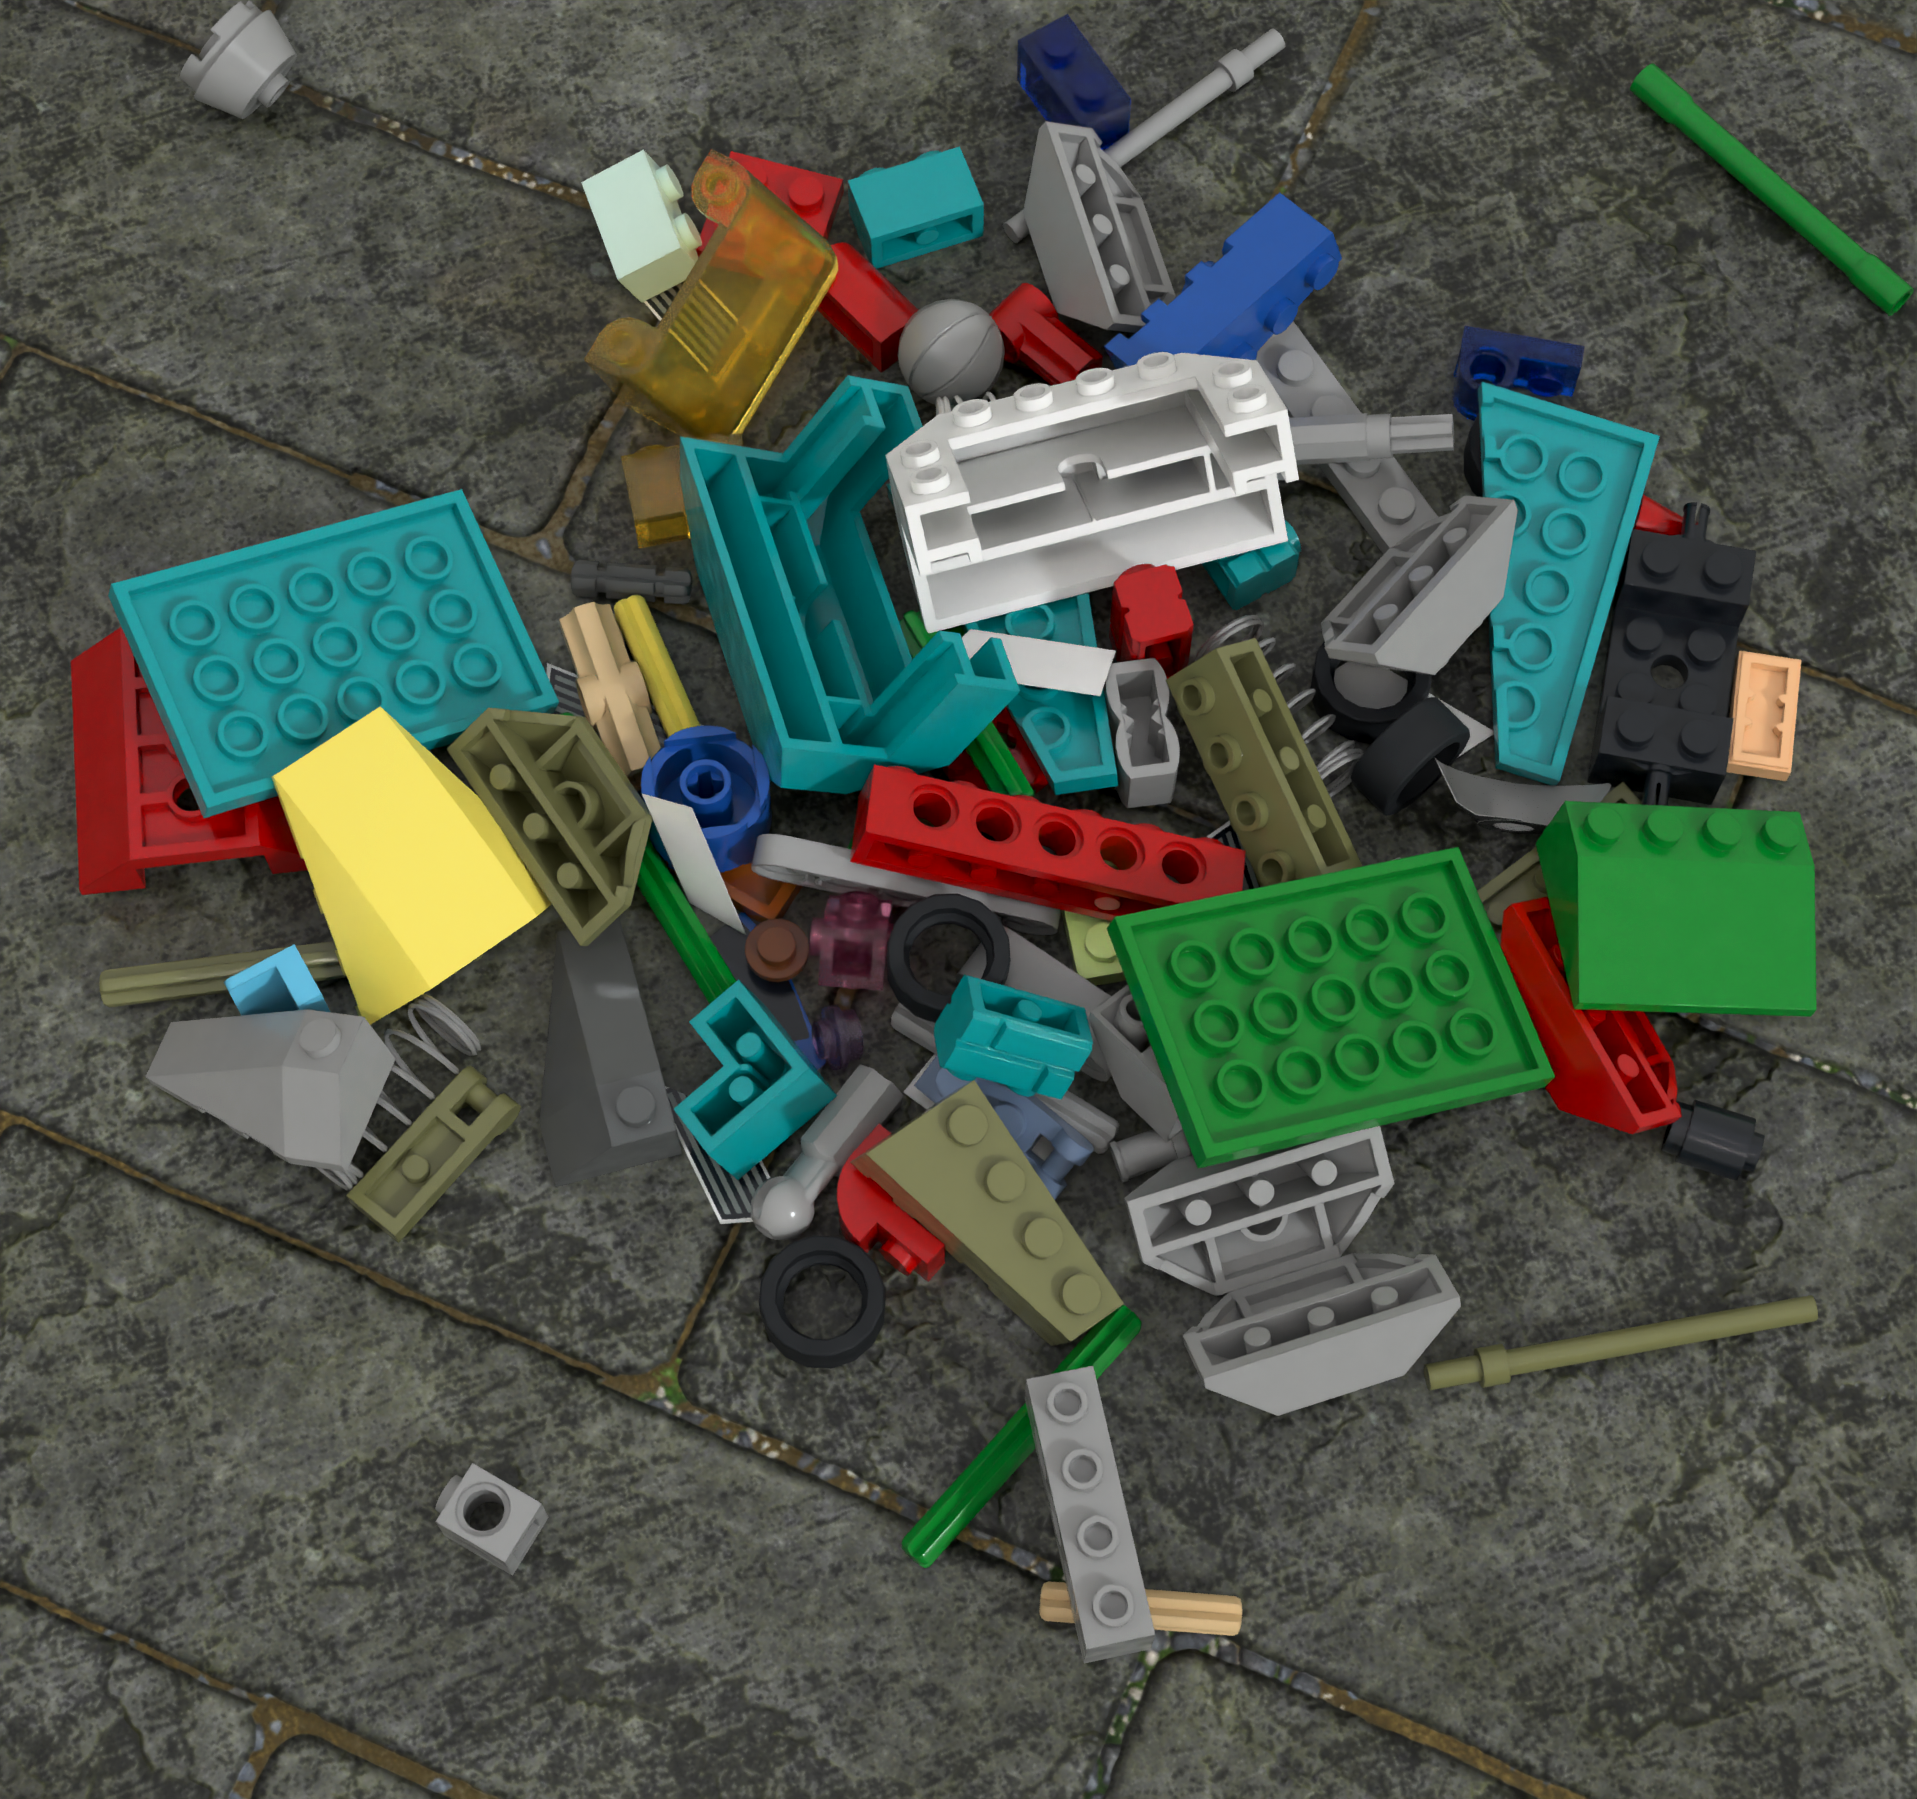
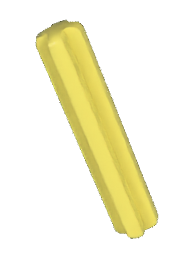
(655, 665)

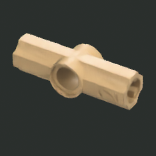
(610, 687)

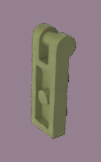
(432, 1154)

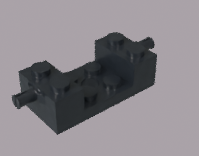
(1680, 609)

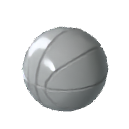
(951, 351)

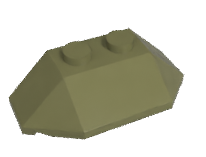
(560, 809)

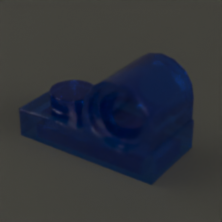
(1512, 361)

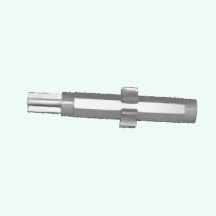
(1368, 437)

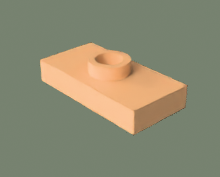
(1763, 715)

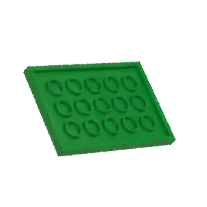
(1328, 1005)

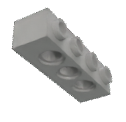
(1089, 1515)

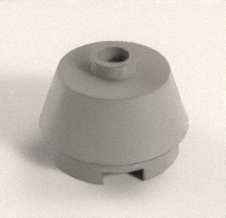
(241, 62)

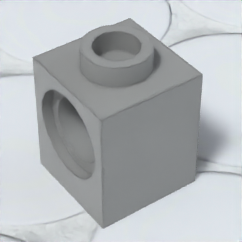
(511, 1538)

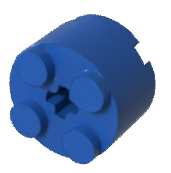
(722, 784)

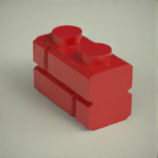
(1151, 618)

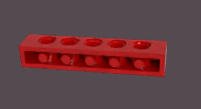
(1017, 864)

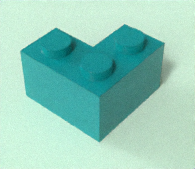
(761, 1089)

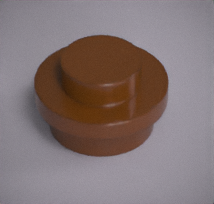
(777, 950)

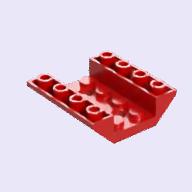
(133, 782)

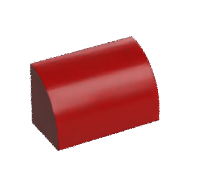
(866, 307)

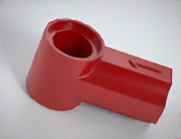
(1040, 339)

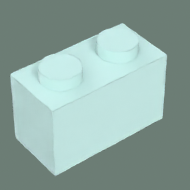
(643, 225)

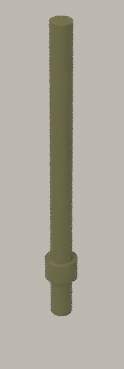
(1495, 1365)

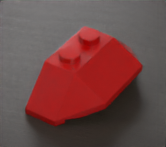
(1603, 1061)

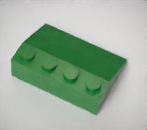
(1682, 908)

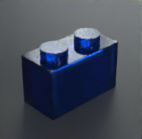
(1072, 81)

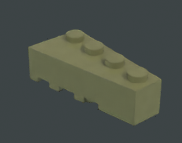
(991, 1210)

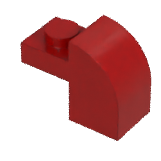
(872, 1216)

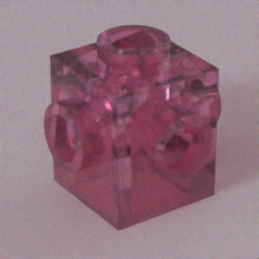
(852, 941)

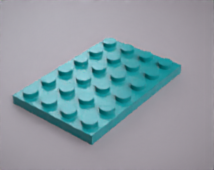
(317, 629)

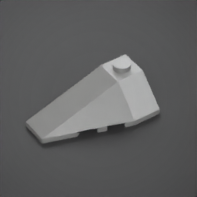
(281, 1078)

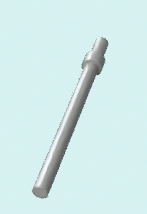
(1229, 74)

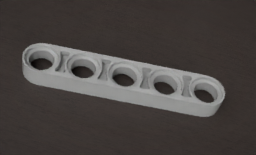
(830, 870)

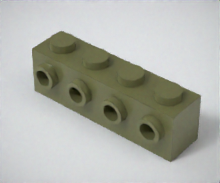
(1261, 766)

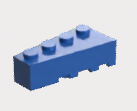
(1245, 295)

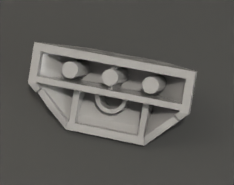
(1092, 232)
(1427, 590)
(1259, 1212)
(1322, 1330)

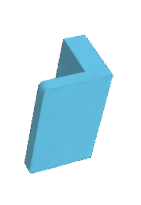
(276, 986)

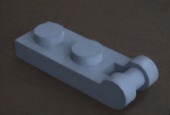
(1025, 1120)

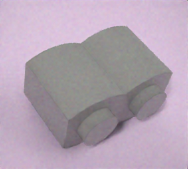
(1141, 733)

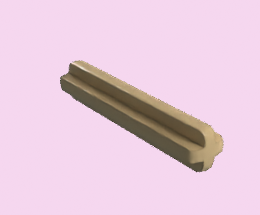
(1168, 1610)

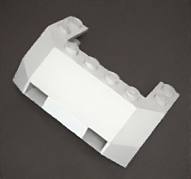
(1087, 480)

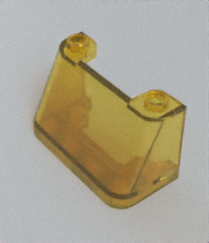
(731, 316)

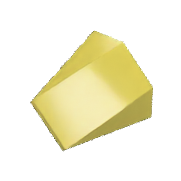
(401, 862)

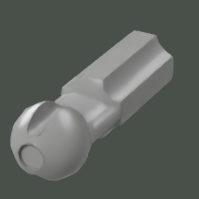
(785, 1203)

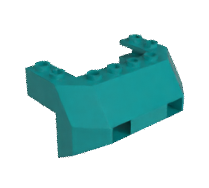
(809, 608)

